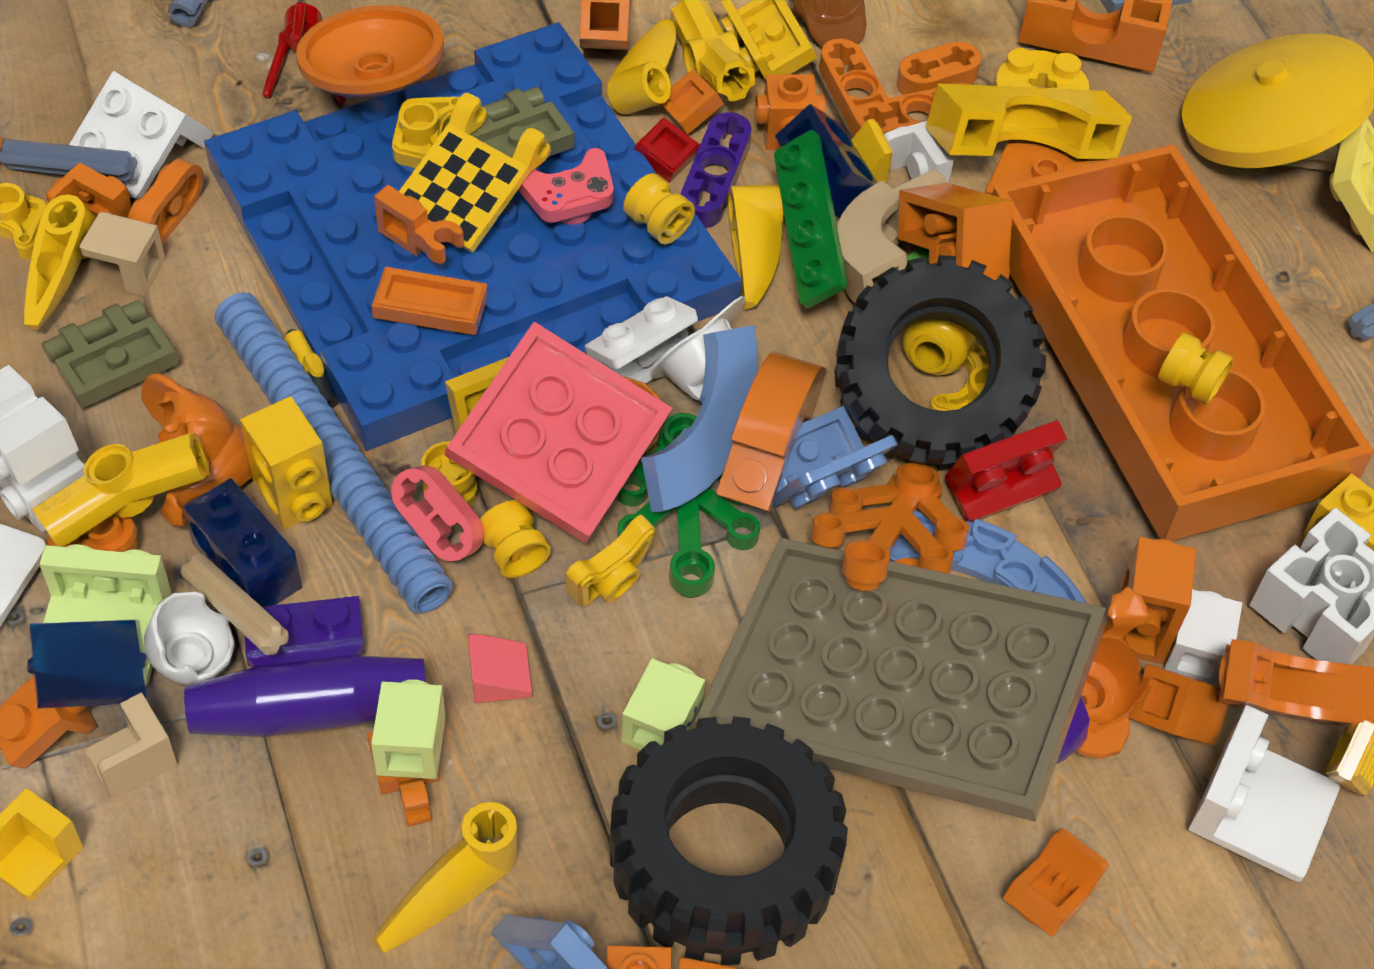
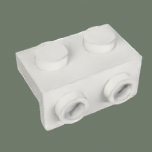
(643, 339)

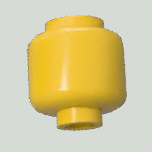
(937, 345)

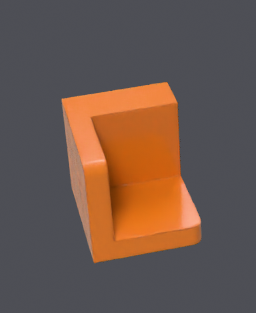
(1181, 706)

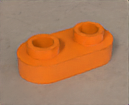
(170, 197)

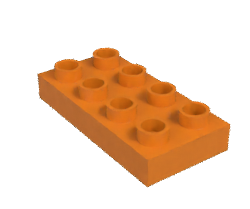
(1115, 273)

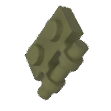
(519, 111)
(110, 352)

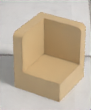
(129, 244)
(134, 752)

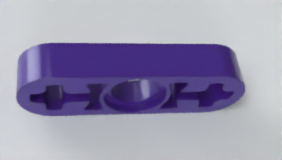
(713, 152)

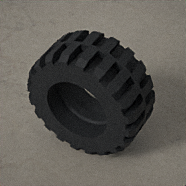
(952, 295)
(742, 769)

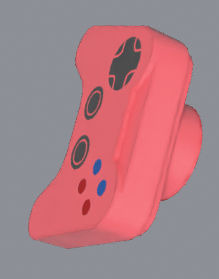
(572, 193)

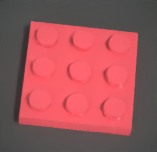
(558, 432)

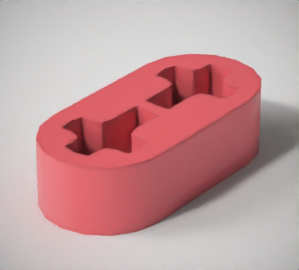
(437, 513)

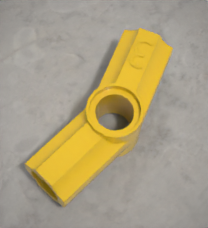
(710, 50)
(121, 485)

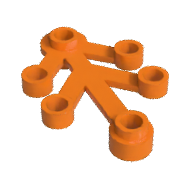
(910, 489)

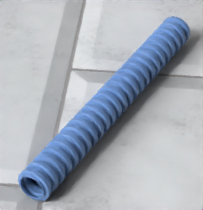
(350, 476)

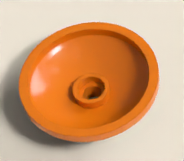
(370, 50)

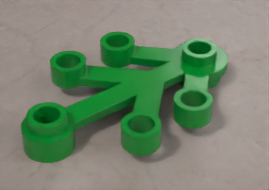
(690, 557)

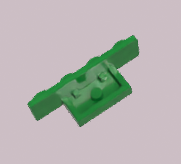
(810, 219)

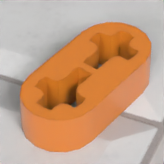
(942, 64)

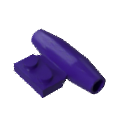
(307, 685)

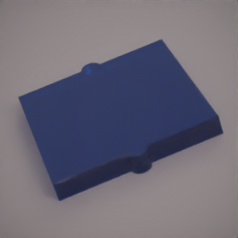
(85, 663)

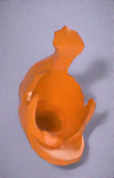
(223, 442)
(1114, 679)

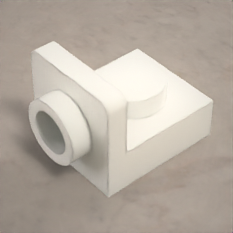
(918, 151)

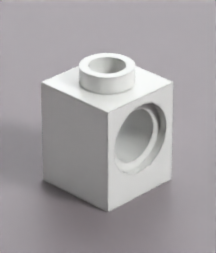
(1204, 636)

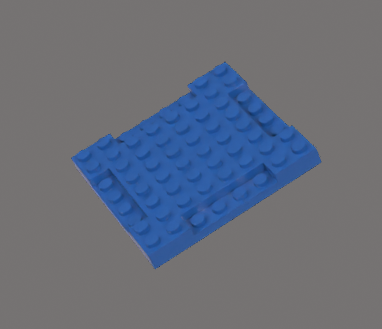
(313, 223)

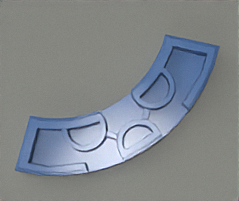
(703, 449)
(999, 559)

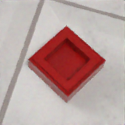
(667, 149)

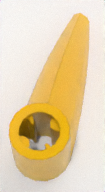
(642, 76)
(756, 236)
(55, 256)
(456, 876)

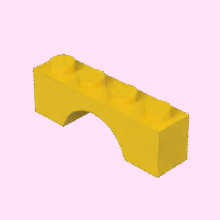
(1073, 120)

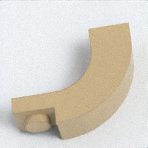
(871, 232)

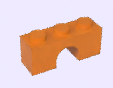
(1123, 37)

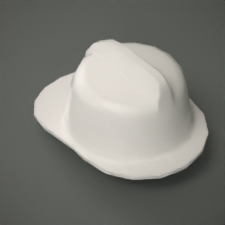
(686, 360)

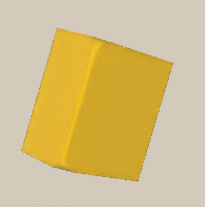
(874, 149)

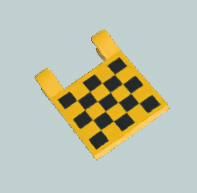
(467, 178)

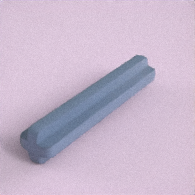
(63, 158)

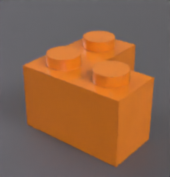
(958, 224)

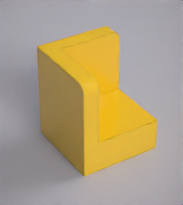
(34, 844)

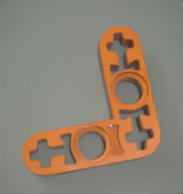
(888, 112)

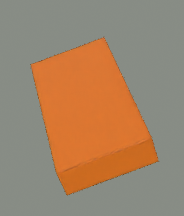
(430, 300)

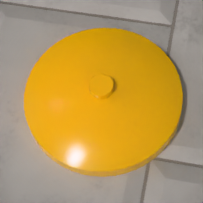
(1280, 100)

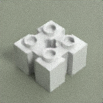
(34, 448)
(1324, 590)

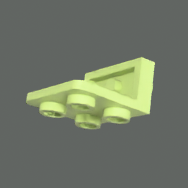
(104, 587)

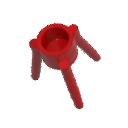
(297, 22)

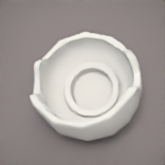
(188, 639)

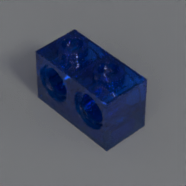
(844, 165)
(243, 544)

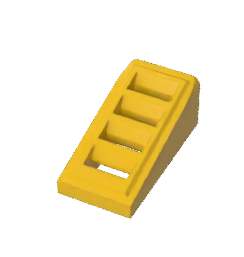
(1354, 759)

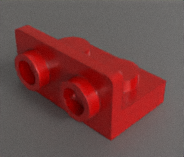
(1007, 472)

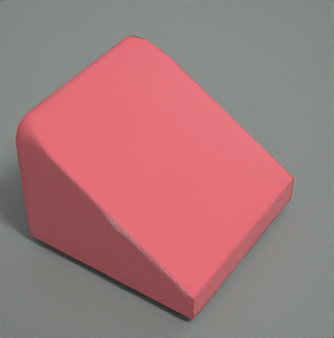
(498, 668)

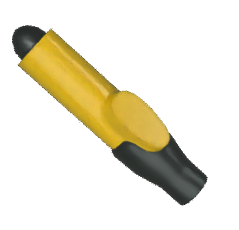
(311, 363)

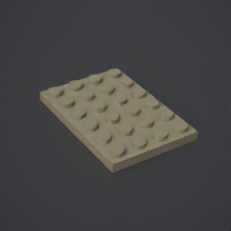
(912, 682)

